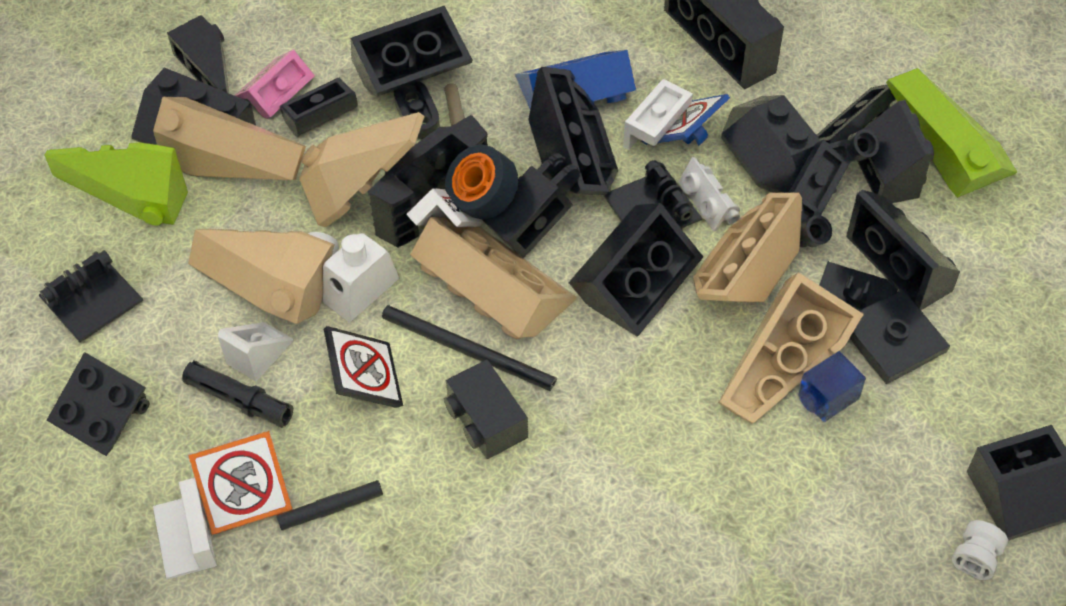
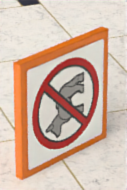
(240, 482)

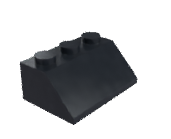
(408, 51)
(173, 84)
(900, 250)
(637, 268)

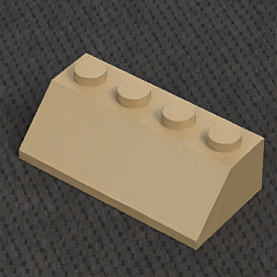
(491, 277)

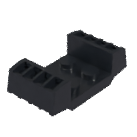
(415, 175)

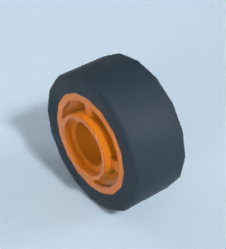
(481, 181)

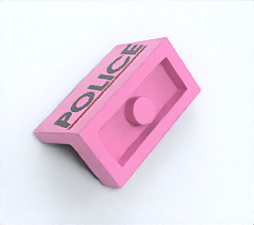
(276, 83)

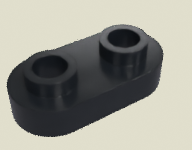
(423, 104)

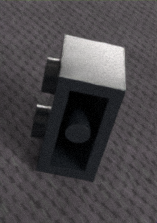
(486, 409)

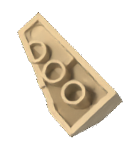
(223, 145)
(352, 163)
(266, 268)
(794, 336)

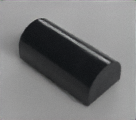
(318, 106)

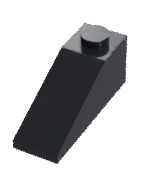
(201, 51)

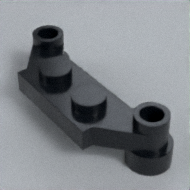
(821, 177)

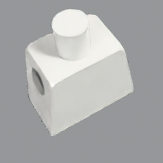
(356, 276)

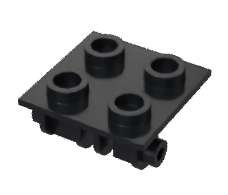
(655, 187)
(89, 296)
(97, 404)

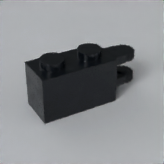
(536, 204)

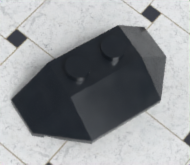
(570, 124)
(769, 141)

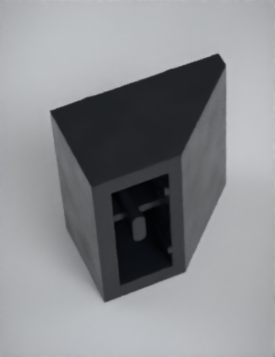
(902, 156)
(1022, 481)

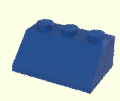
(600, 75)

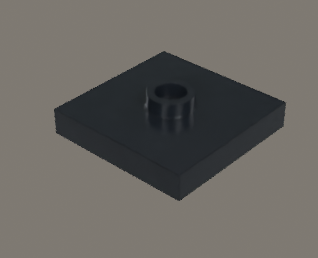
(897, 337)

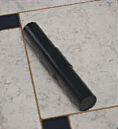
(329, 505)

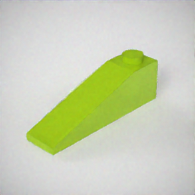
(962, 148)
(137, 180)

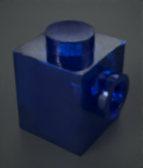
(831, 386)

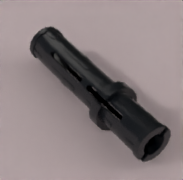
(249, 399)

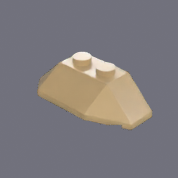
(753, 252)

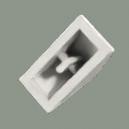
(252, 347)

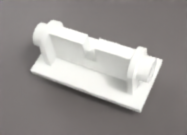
(706, 195)

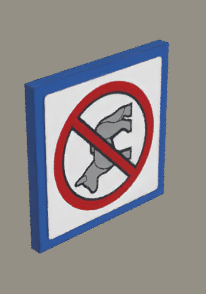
(690, 122)

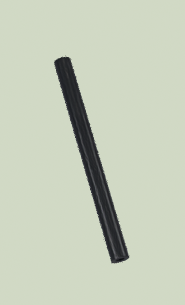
(469, 347)

